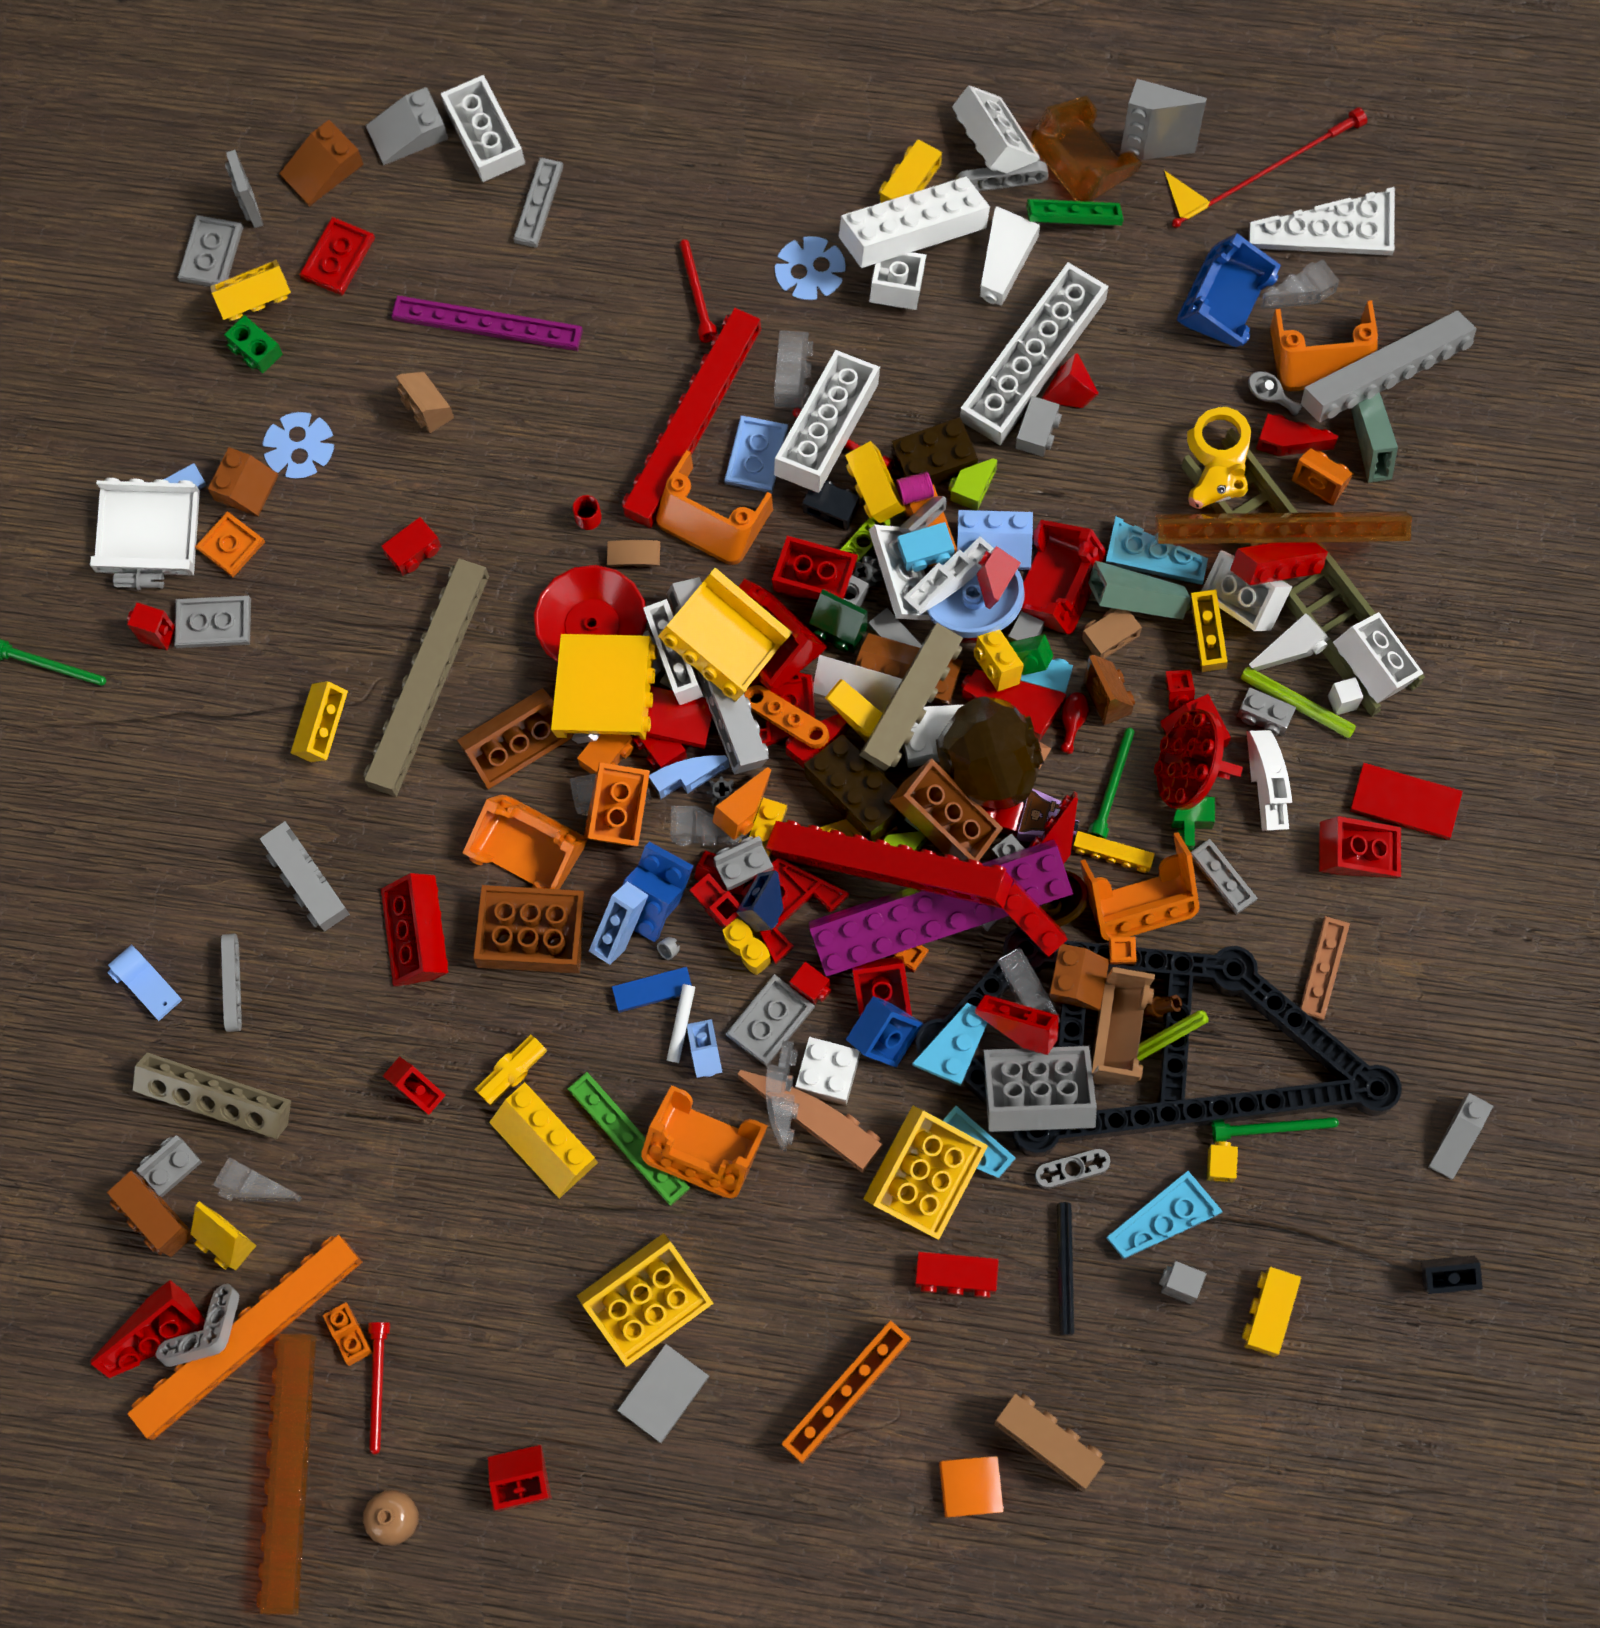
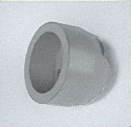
(668, 948)

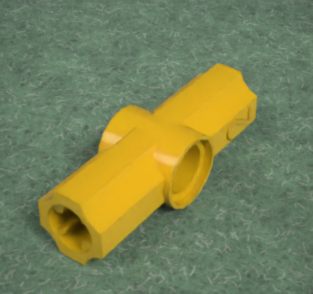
(510, 1070)

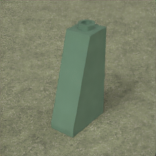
(1375, 439)
(1137, 592)

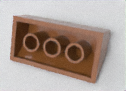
(895, 659)
(512, 739)
(945, 813)

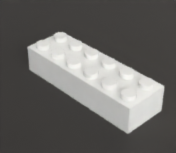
(913, 221)
(826, 421)

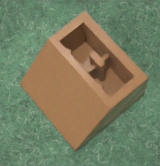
(424, 400)

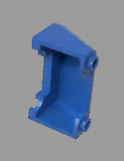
(1228, 290)

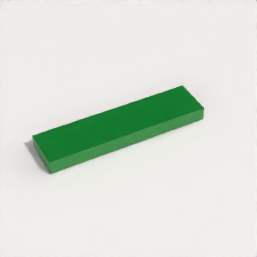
(1074, 212)

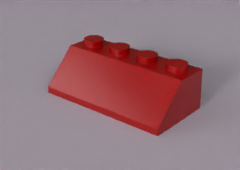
(414, 929)

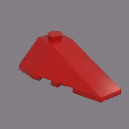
(161, 1317)

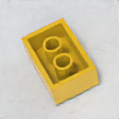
(250, 290)

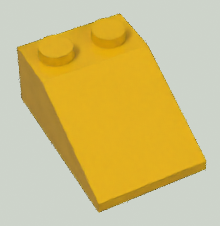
(220, 1238)

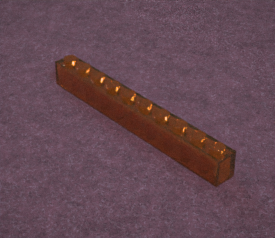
(1283, 527)
(288, 1474)

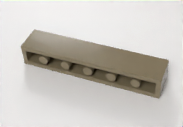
(911, 696)

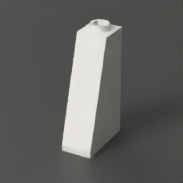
(1007, 251)

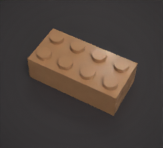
(1049, 1442)

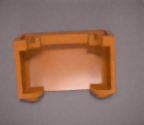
(524, 842)
(701, 1146)

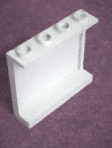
(146, 527)

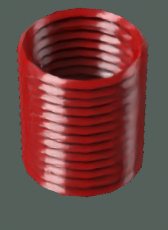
(583, 502)

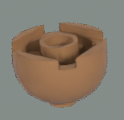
(390, 1517)

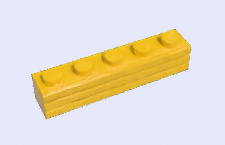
(1113, 852)

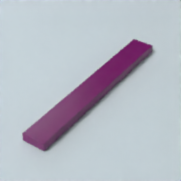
(487, 323)

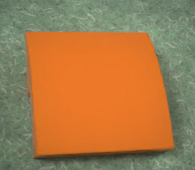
(971, 1486)

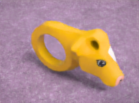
(1223, 469)

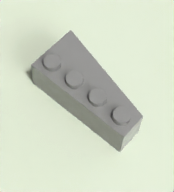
(304, 876)

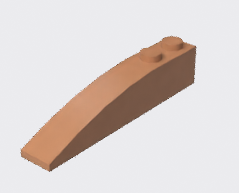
(827, 1125)

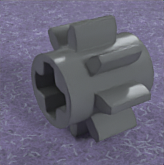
(868, 571)
(716, 787)

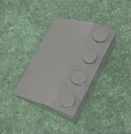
(1161, 121)
(1039, 1089)

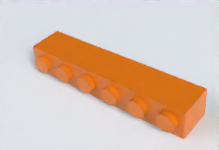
(846, 1392)

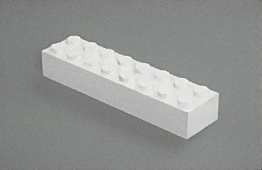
(1033, 353)

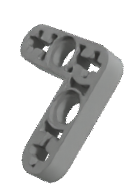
(212, 1337)

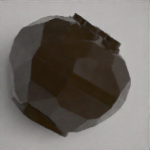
(991, 752)

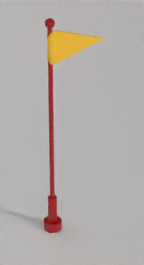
(1191, 203)

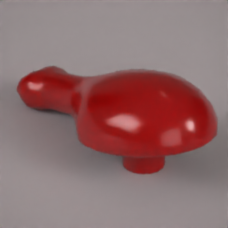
(1074, 715)

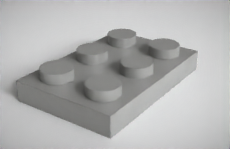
(243, 189)

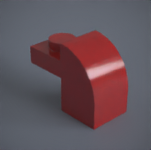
(717, 903)

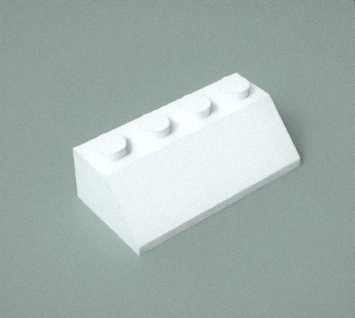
(994, 130)

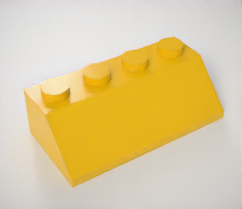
(542, 1140)

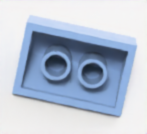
(1002, 529)

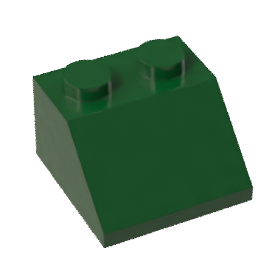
(838, 622)

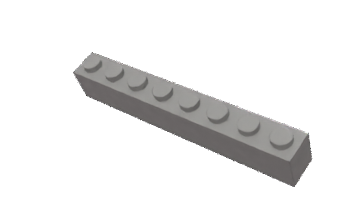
(1388, 366)
(733, 719)

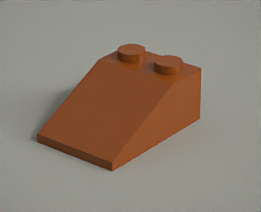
(321, 163)
(1107, 690)

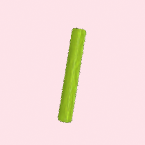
(1172, 1034)

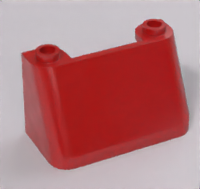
(1060, 573)
(796, 652)

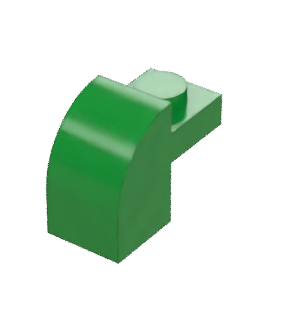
(1199, 817)

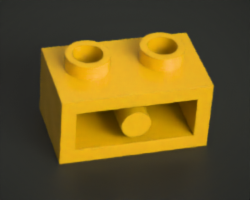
(998, 660)

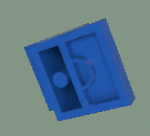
(664, 880)

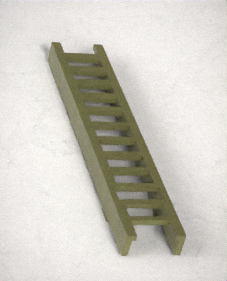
(1331, 571)

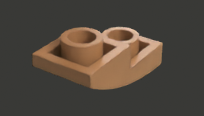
(633, 553)

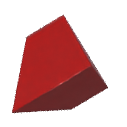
(1071, 385)

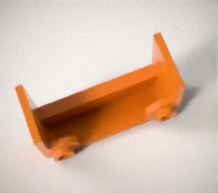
(1303, 365)
(703, 528)
(1146, 903)

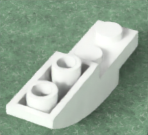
(1273, 784)

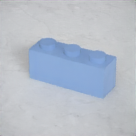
(618, 923)

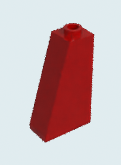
(1029, 699)

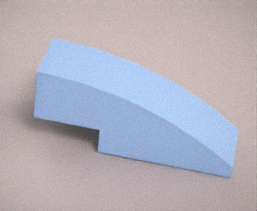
(687, 773)

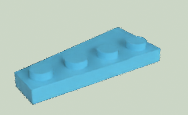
(1140, 552)
(1168, 1214)

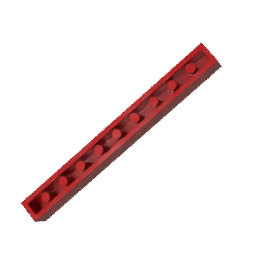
(693, 414)
(890, 863)

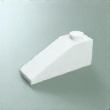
(1296, 643)

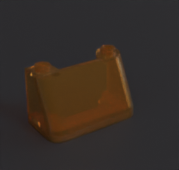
(1078, 152)

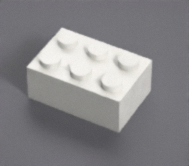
(1377, 657)

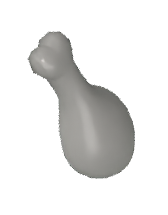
(1269, 389)

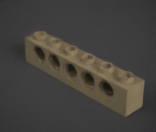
(211, 1095)

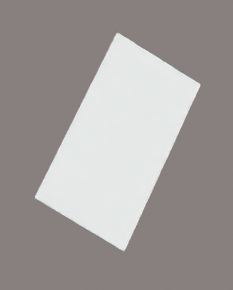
(872, 685)

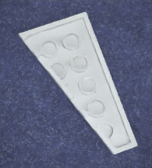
(1341, 226)

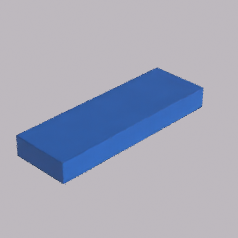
(650, 989)

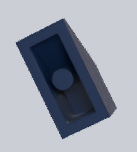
(762, 902)

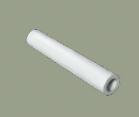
(680, 1023)

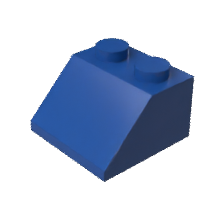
(884, 1032)

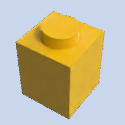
(1222, 1162)

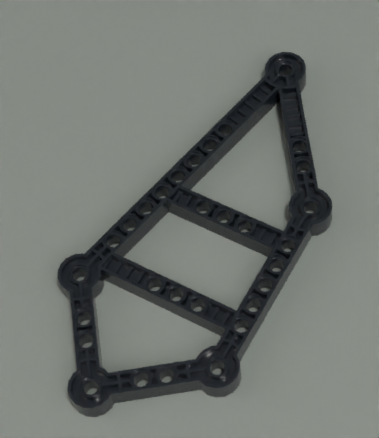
(1203, 968)

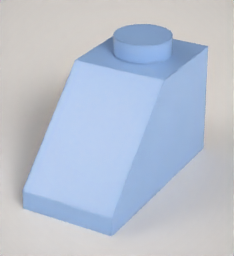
(704, 1048)

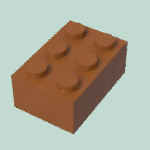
(149, 1214)

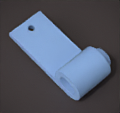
(144, 982)

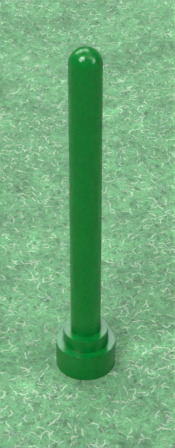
(7, 651)
(1099, 826)
(1224, 1131)

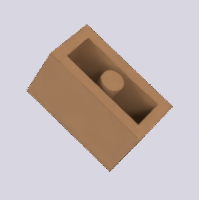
(1111, 632)

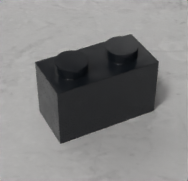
(832, 505)
(1451, 1274)

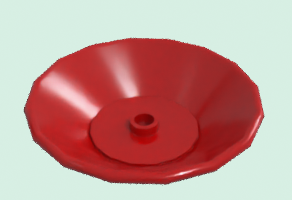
(588, 596)

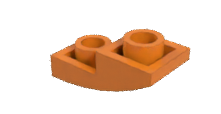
(347, 1334)

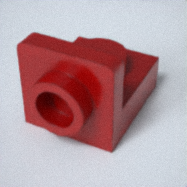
(1179, 687)

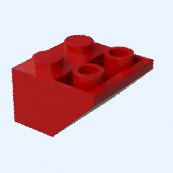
(518, 1478)

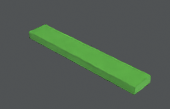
(624, 1135)

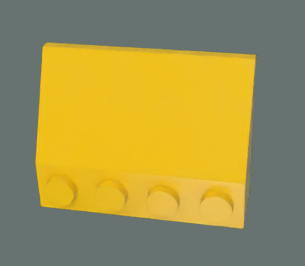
(925, 1172)
(645, 1299)

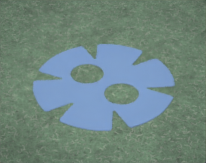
(807, 286)
(285, 446)

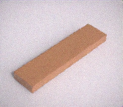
(1324, 967)

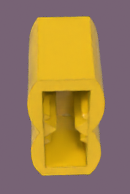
(752, 950)

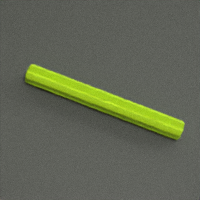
(1301, 703)

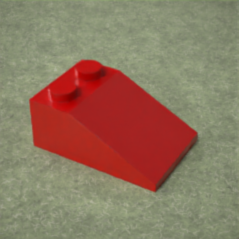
(811, 567)
(1359, 848)
(884, 980)

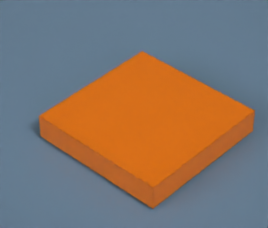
(230, 544)

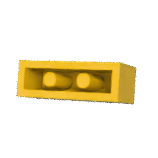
(913, 173)
(874, 482)
(1209, 630)
(319, 721)
(1271, 1311)

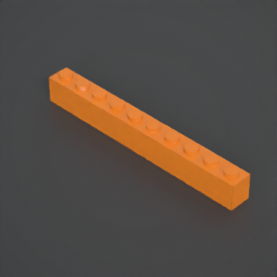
(248, 1335)

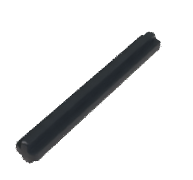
(1065, 1269)

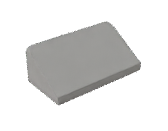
(925, 515)

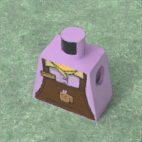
(1037, 811)

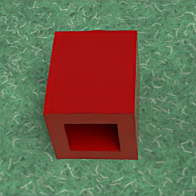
(811, 984)

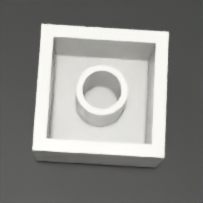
(898, 281)
(828, 1071)

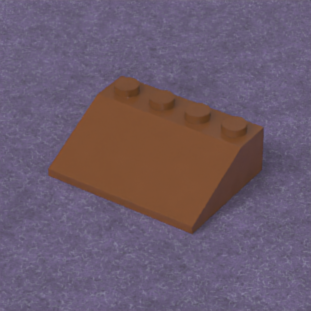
(529, 929)

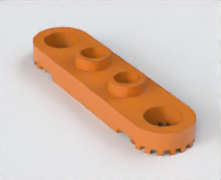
(787, 717)

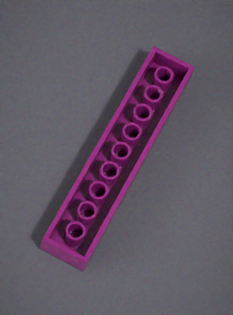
(919, 917)

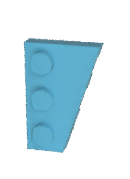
(954, 1047)
(996, 1157)

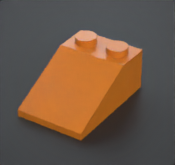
(617, 805)

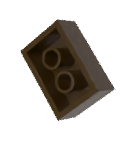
(935, 450)

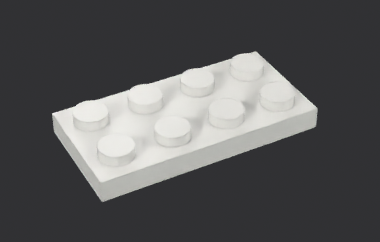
(894, 573)

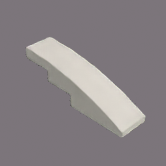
(949, 578)

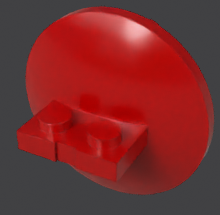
(1192, 760)

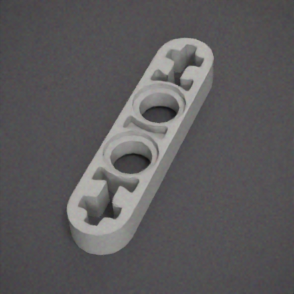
(1027, 175)
(231, 982)

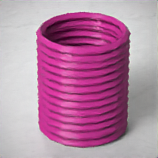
(915, 488)

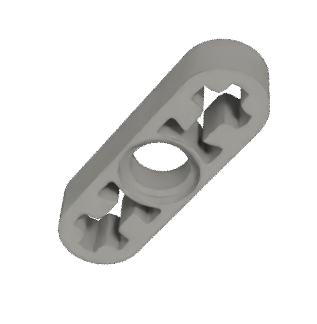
(1093, 1169)

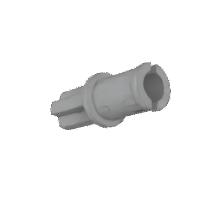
(138, 580)

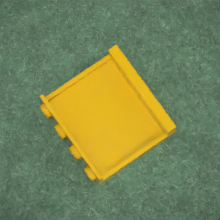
(724, 634)
(604, 685)

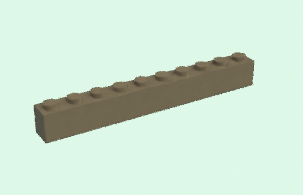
(426, 677)

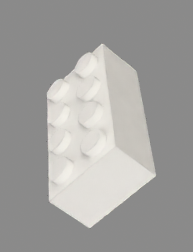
(483, 128)

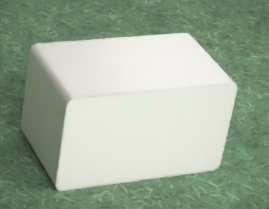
(1345, 696)

